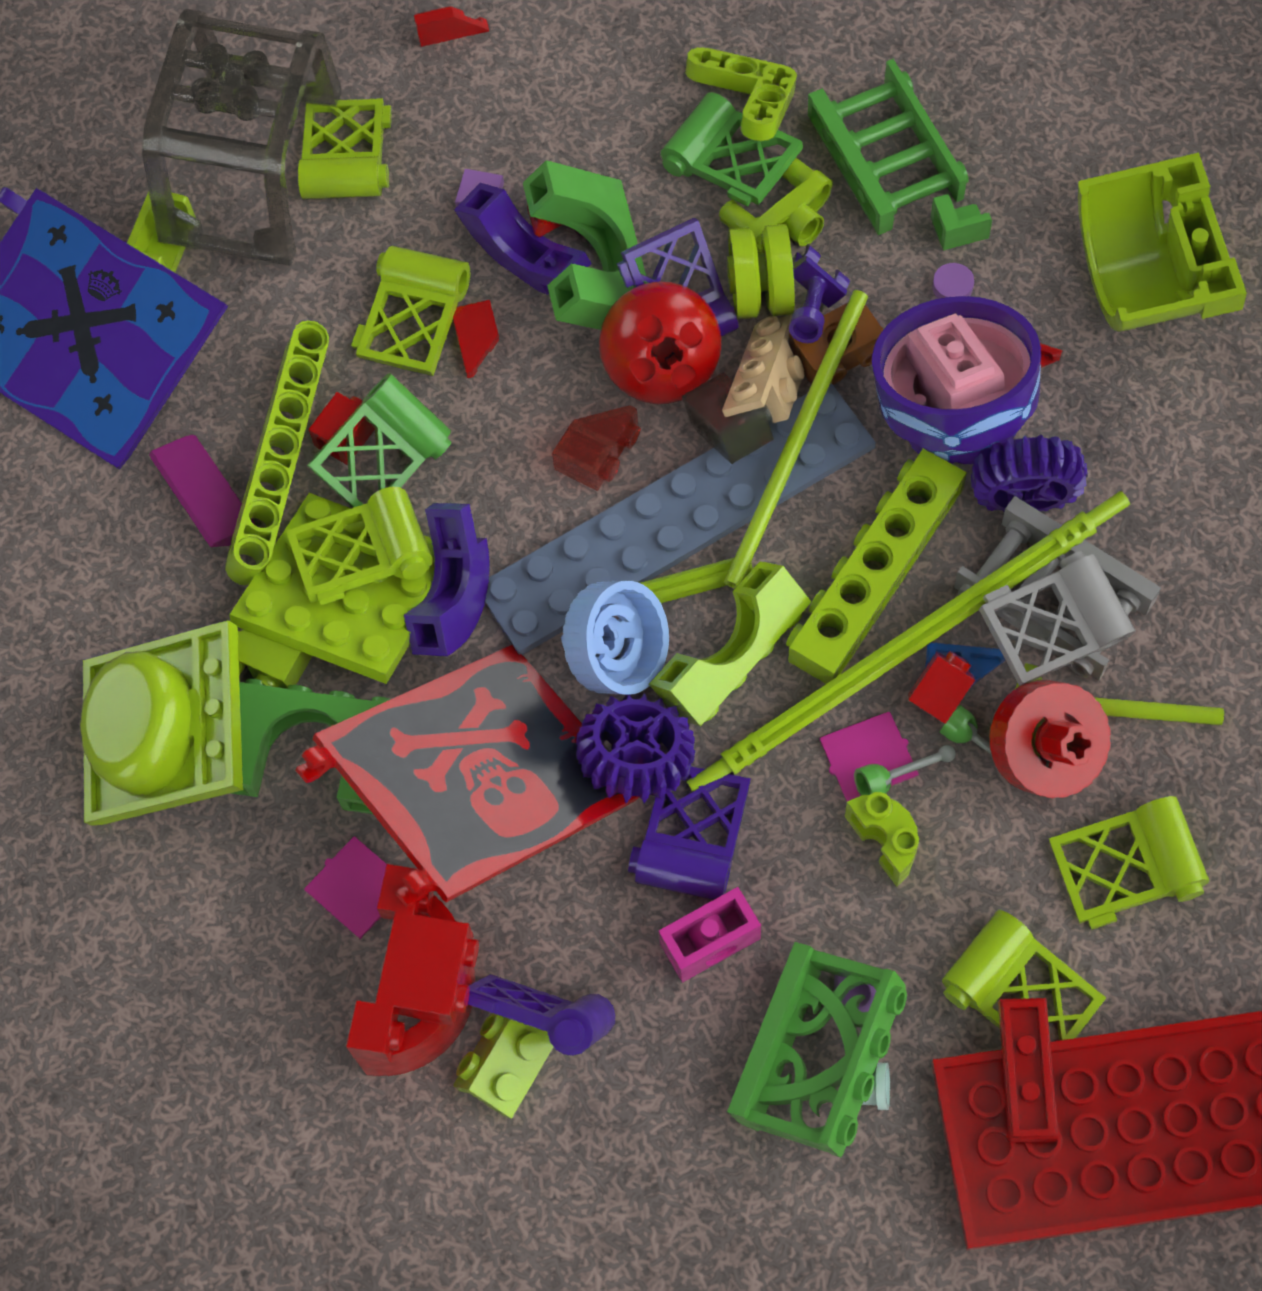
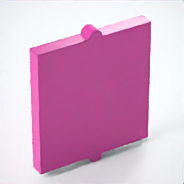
(866, 743)
(351, 886)

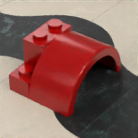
(422, 978)

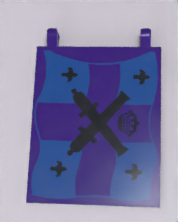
(92, 326)

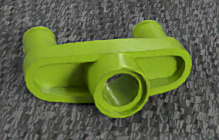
(795, 210)

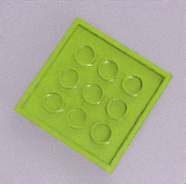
(356, 632)

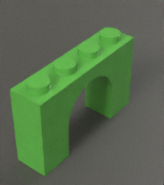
(600, 213)
(272, 710)

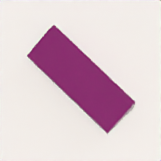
(199, 488)

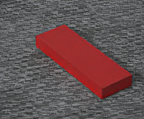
(1027, 1070)

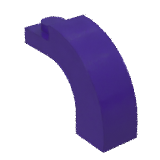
(511, 239)
(458, 584)

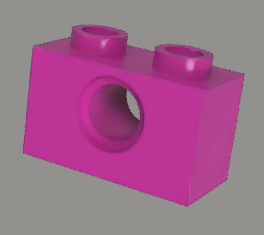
(710, 934)

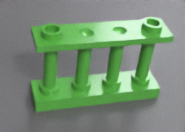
(864, 176)

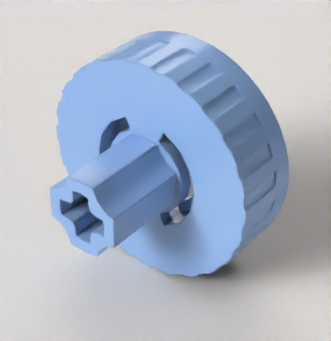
(595, 637)

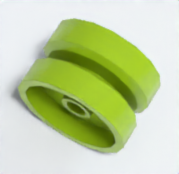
(765, 271)

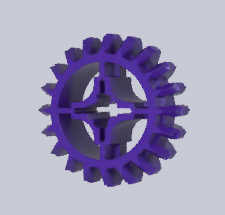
(1033, 469)
(636, 762)

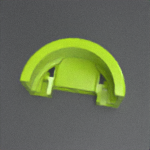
(1150, 267)

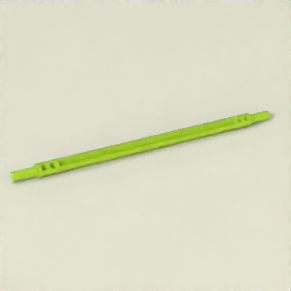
(909, 642)

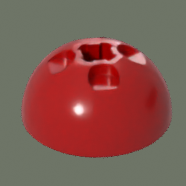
(645, 322)

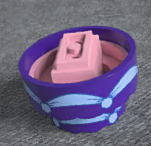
(957, 375)

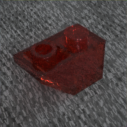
(593, 445)

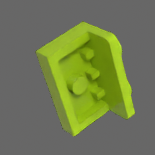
(503, 1063)

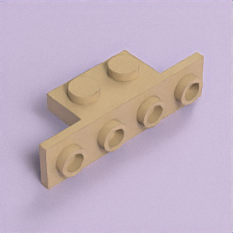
(766, 372)

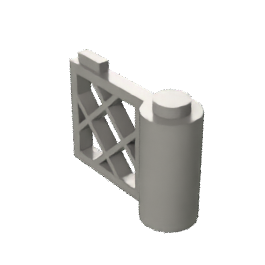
(1087, 602)

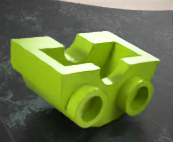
(891, 825)

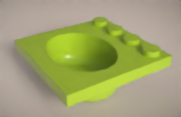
(161, 724)

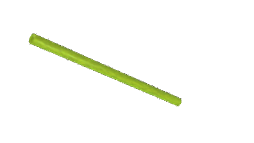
(796, 439)

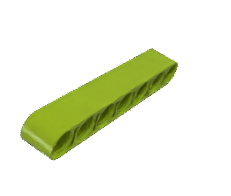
(273, 467)

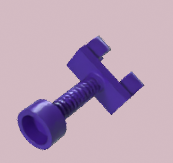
(808, 321)

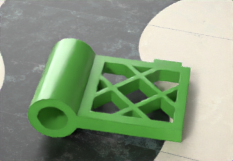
(704, 139)
(399, 419)

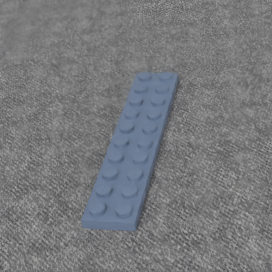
(666, 523)

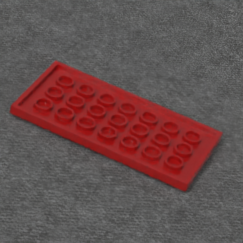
(1145, 1126)

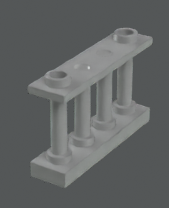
(1028, 524)

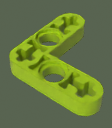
(760, 79)

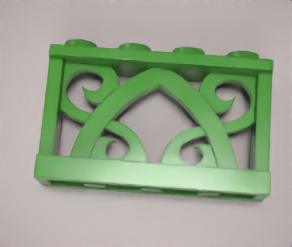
(796, 990)

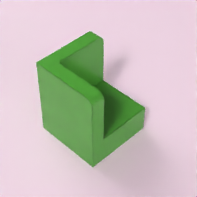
(958, 225)

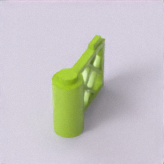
(342, 170)
(417, 278)
(394, 539)
(1166, 854)
(996, 960)

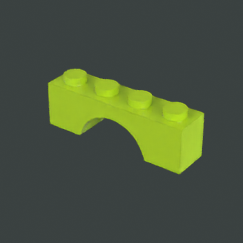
(766, 607)

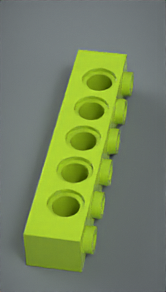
(925, 477)

